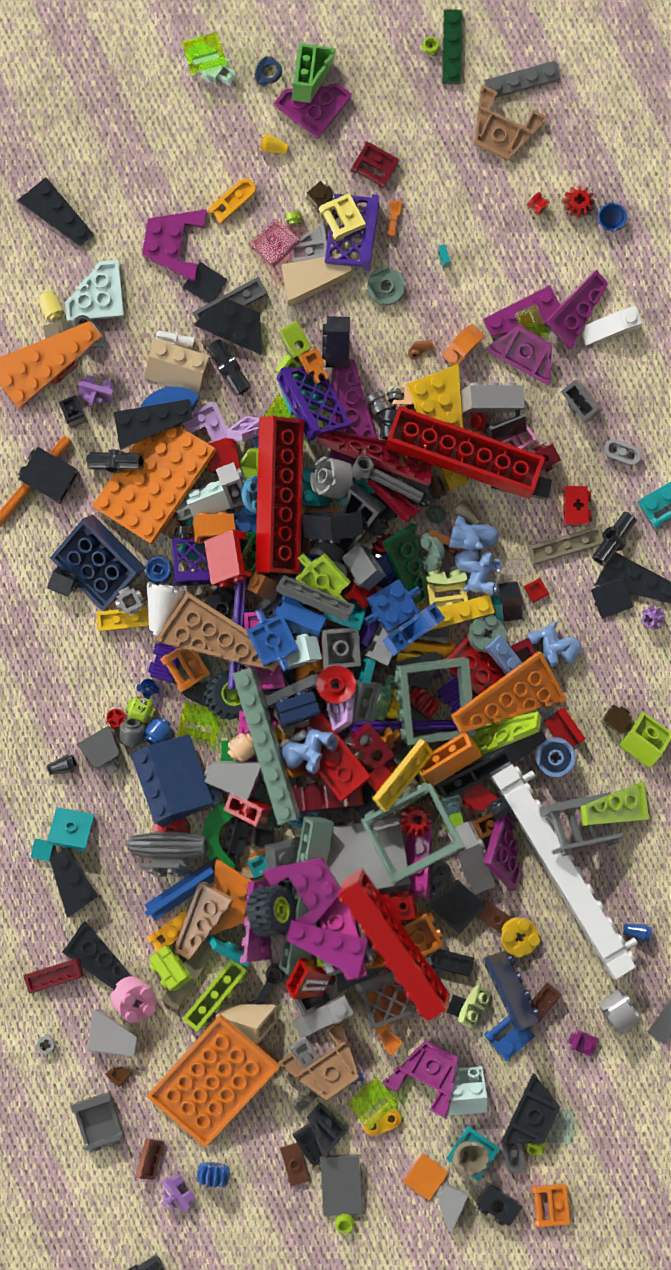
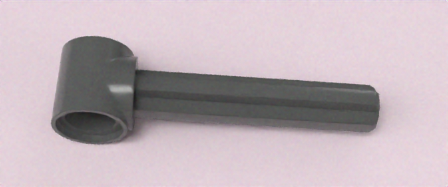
(380, 477)

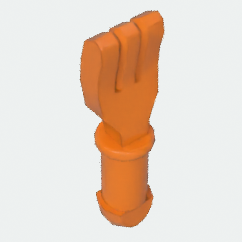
(395, 209)

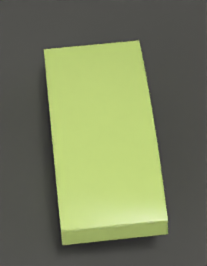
(438, 576)
(476, 1001)

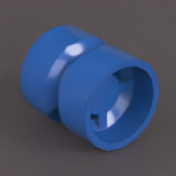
(158, 570)

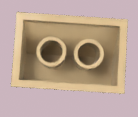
(176, 366)

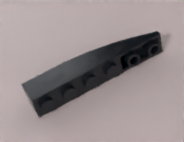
(489, 764)

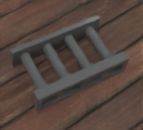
(569, 808)

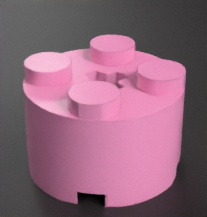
(133, 999)

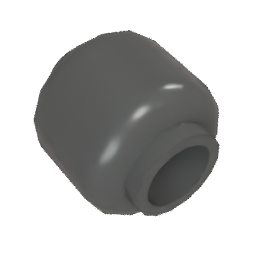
(132, 733)

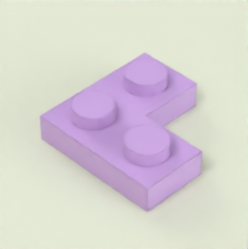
(208, 418)

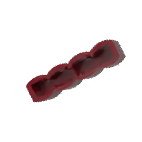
(322, 798)

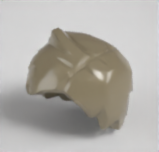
(470, 1158)

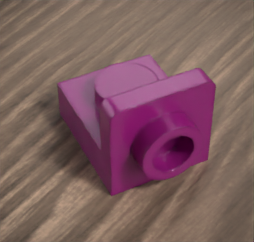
(582, 1042)

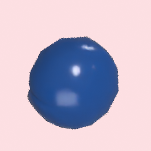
(612, 216)

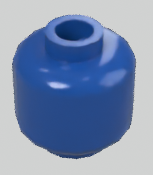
(158, 731)

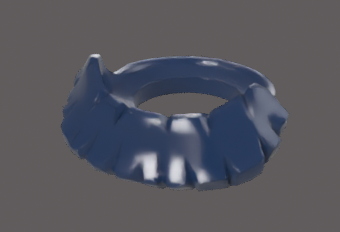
(265, 62)

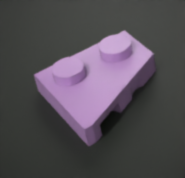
(244, 429)
(341, 714)

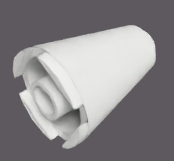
(162, 604)

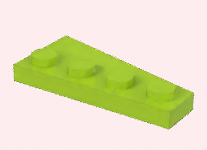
(506, 731)
(621, 806)

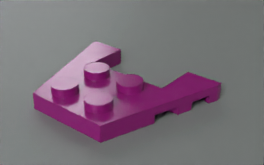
(165, 237)
(312, 881)
(432, 1067)

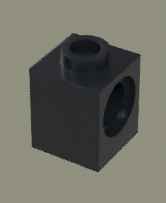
(63, 581)

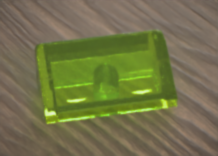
(531, 320)

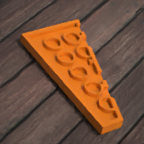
(517, 693)

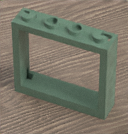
(402, 696)
(406, 799)

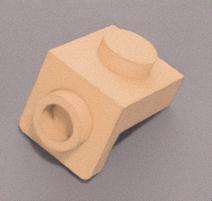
(406, 402)

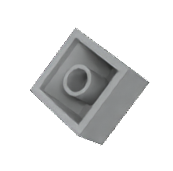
(341, 647)

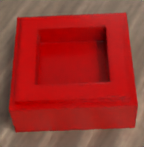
(536, 590)

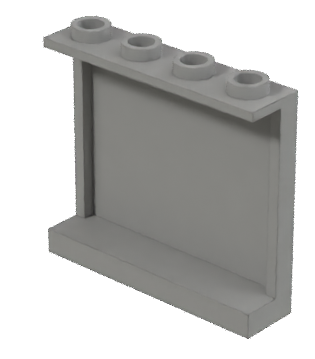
(354, 850)

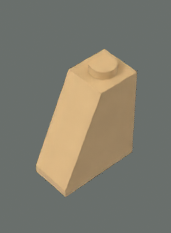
(250, 1019)

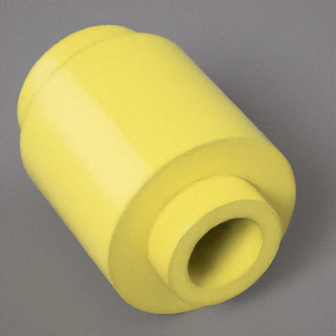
(50, 305)

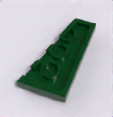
(406, 561)

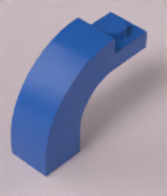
(171, 394)
(413, 629)

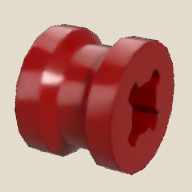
(538, 203)
(113, 718)

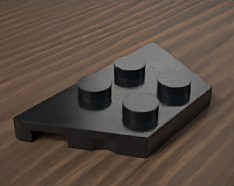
(234, 324)
(532, 1116)

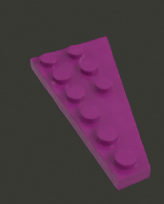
(351, 396)

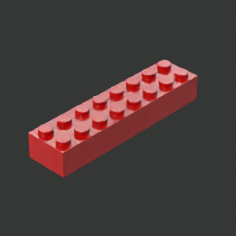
(464, 452)
(279, 495)
(394, 945)

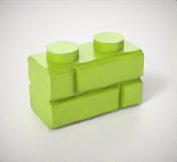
(170, 968)

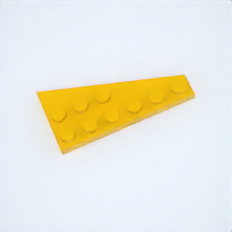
(440, 398)

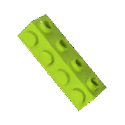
(211, 999)

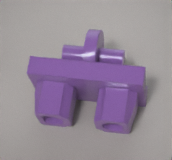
(96, 393)
(182, 1201)

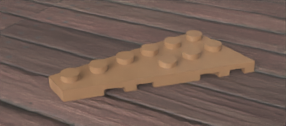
(208, 632)

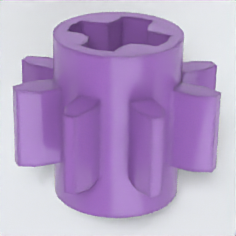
(653, 617)

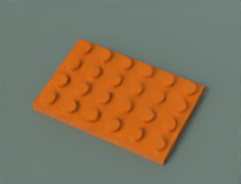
(150, 497)
(213, 1080)

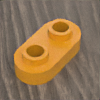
(383, 1124)

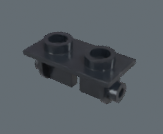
(235, 845)

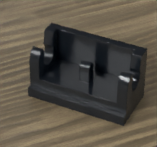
(507, 428)

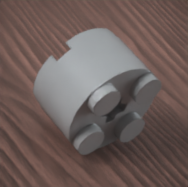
(331, 478)
(619, 1012)

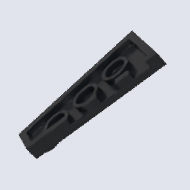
(52, 208)
(147, 421)
(636, 578)
(95, 956)

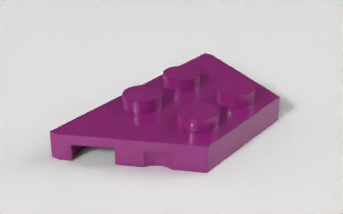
(525, 352)

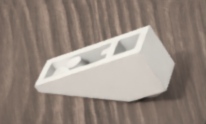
(611, 326)

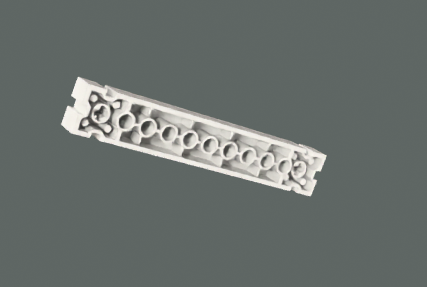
(566, 876)

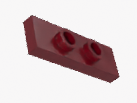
(395, 501)
(53, 975)

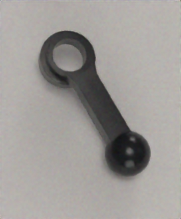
(270, 982)

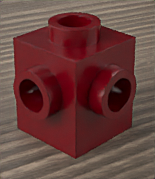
(553, 456)

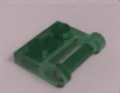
(385, 701)

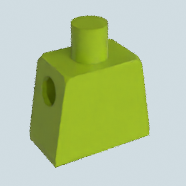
(294, 334)

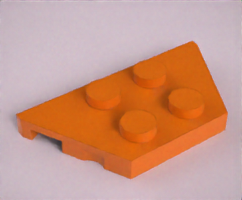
(236, 886)

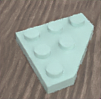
(98, 294)

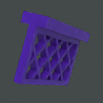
(367, 237)
(300, 403)
(189, 577)

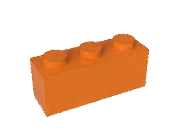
(450, 758)

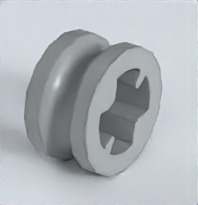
(49, 1049)

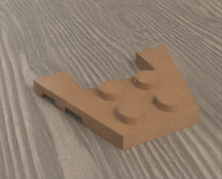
(498, 133)
(330, 1072)

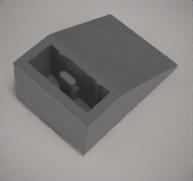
(280, 854)

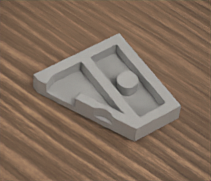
(312, 245)

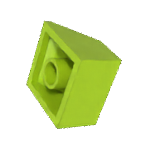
(646, 739)

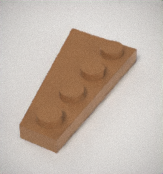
(203, 915)

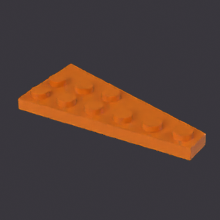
(36, 365)

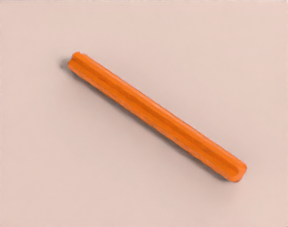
(24, 489)

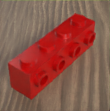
(403, 905)

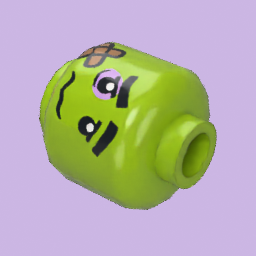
(140, 709)

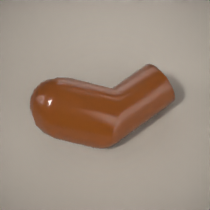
(417, 348)

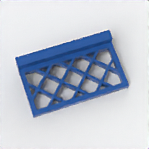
(179, 892)

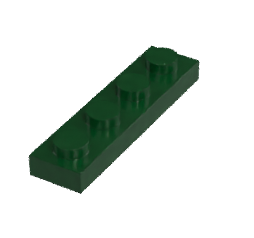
(452, 46)

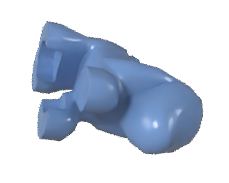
(473, 536)
(469, 562)
(566, 648)
(296, 753)

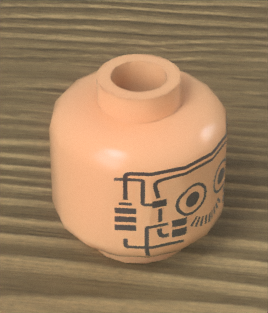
(241, 747)

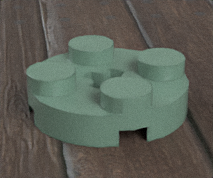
(376, 281)
(436, 551)
(476, 631)

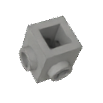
(132, 608)

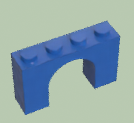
(299, 618)

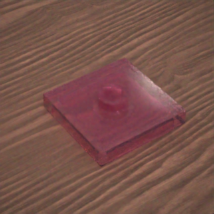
(274, 242)

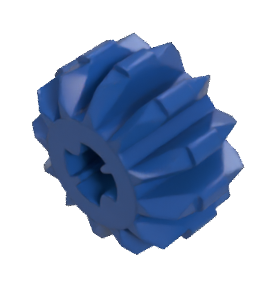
(213, 1174)

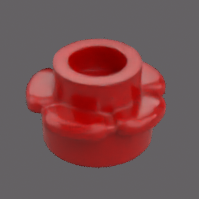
(477, 421)

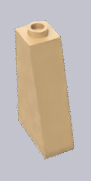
(312, 276)

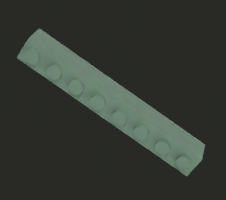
(266, 745)
(313, 844)

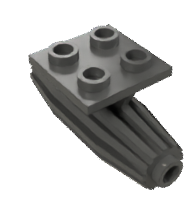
(168, 851)

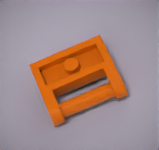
(191, 664)
(557, 1205)

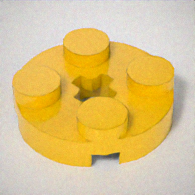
(522, 926)

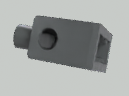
(101, 749)

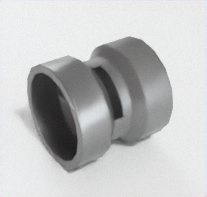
(378, 403)

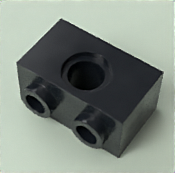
(489, 1196)

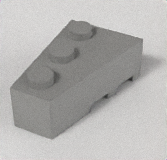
(492, 398)
(377, 647)
(472, 860)

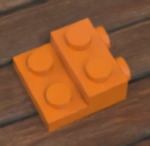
(423, 932)

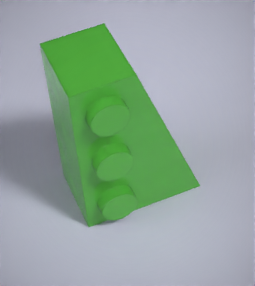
(311, 70)

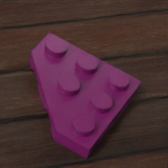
(317, 114)
(503, 852)

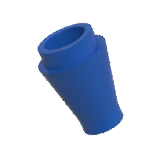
(640, 932)

